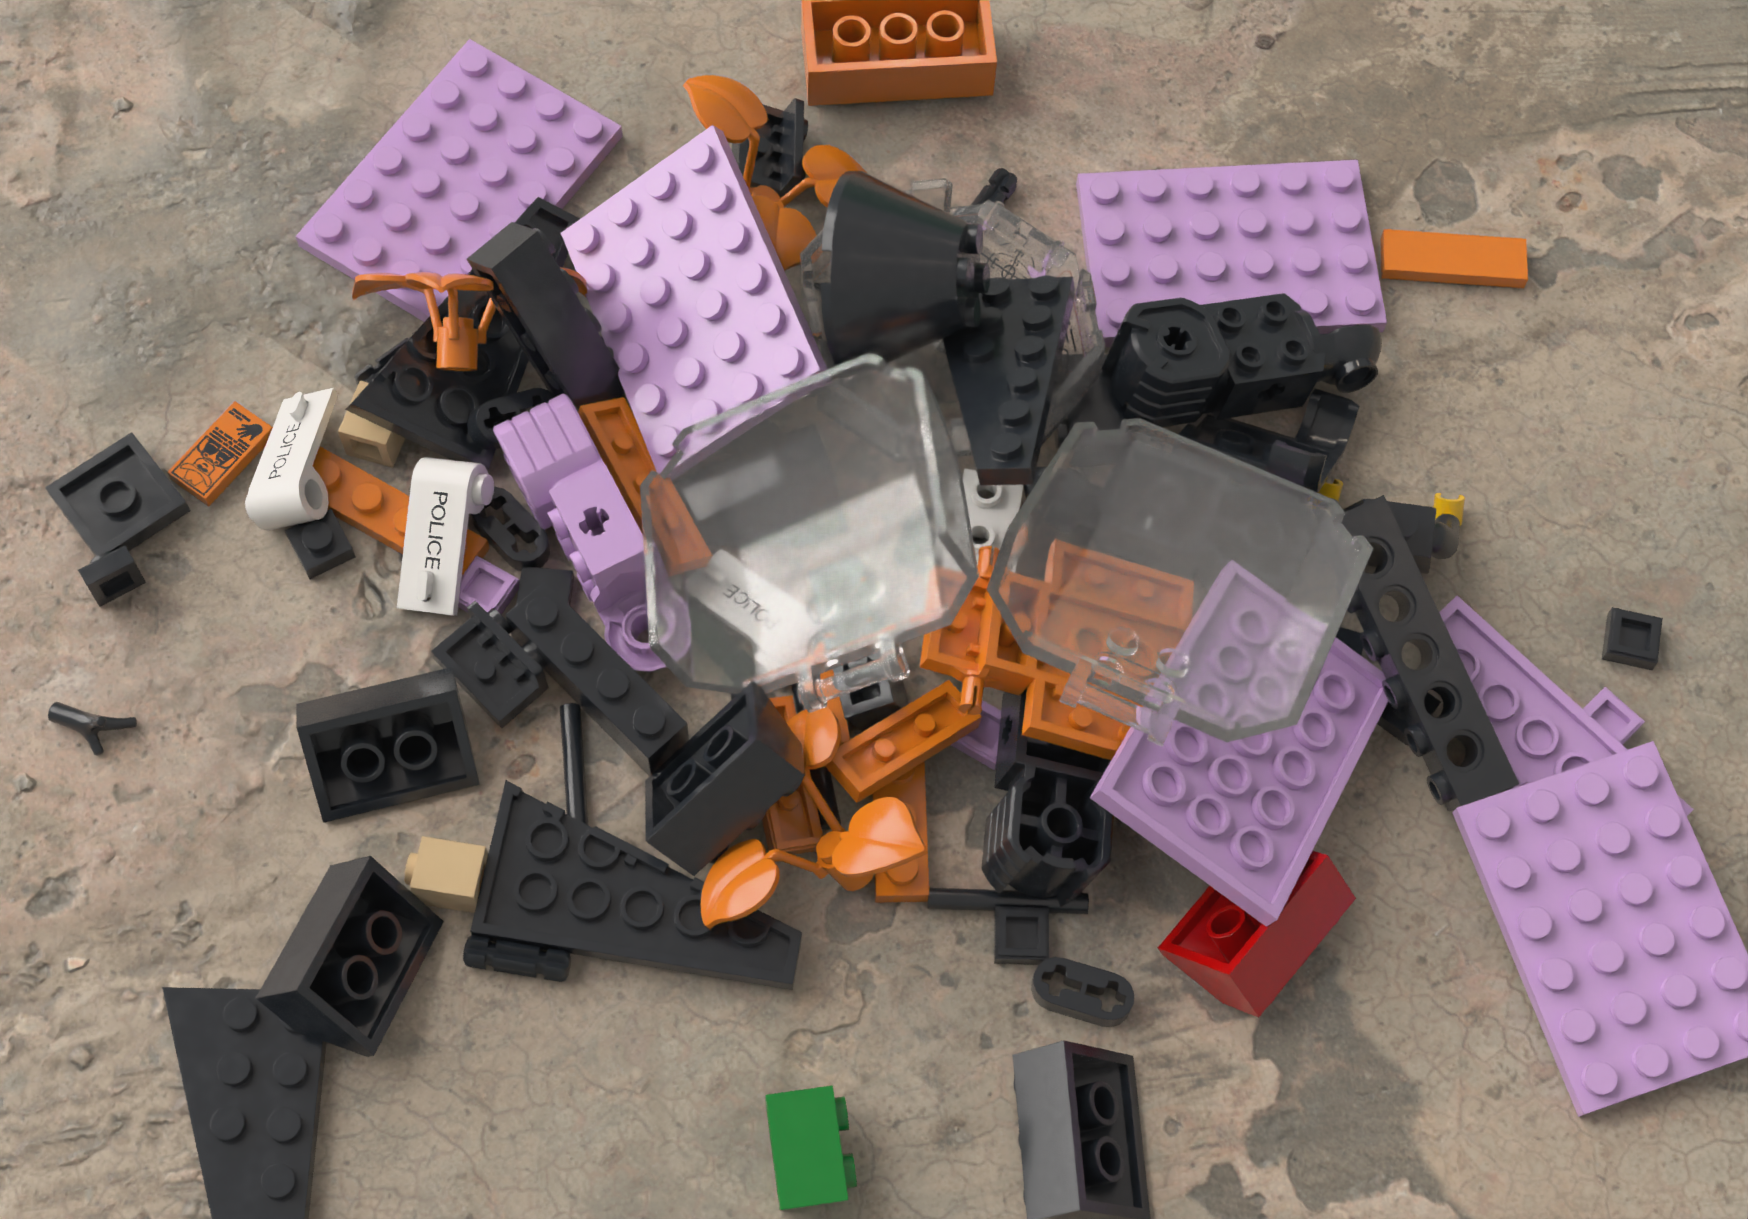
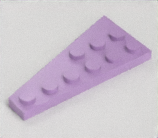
(1530, 714)

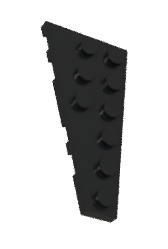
(1009, 373)
(434, 403)
(605, 899)
(249, 1101)

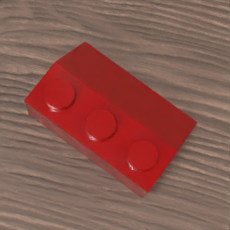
(1244, 959)

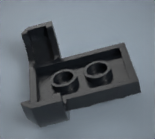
(1301, 459)

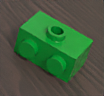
(808, 1147)

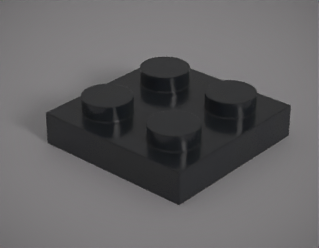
(118, 497)

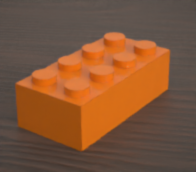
(897, 50)

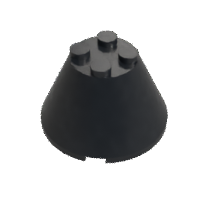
(896, 271)

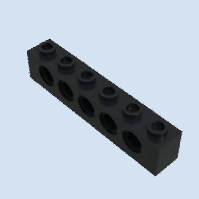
(1485, 764)

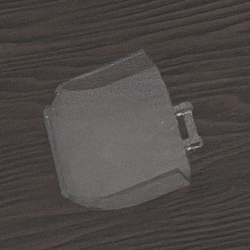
(808, 535)
(1176, 582)

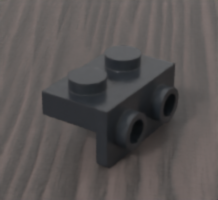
(779, 149)
(493, 665)

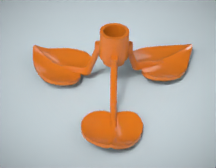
(739, 114)
(457, 338)
(877, 840)

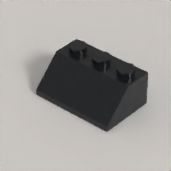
(386, 744)
(722, 781)
(351, 957)
(1080, 1133)

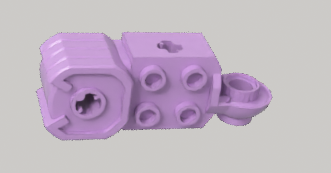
(577, 496)

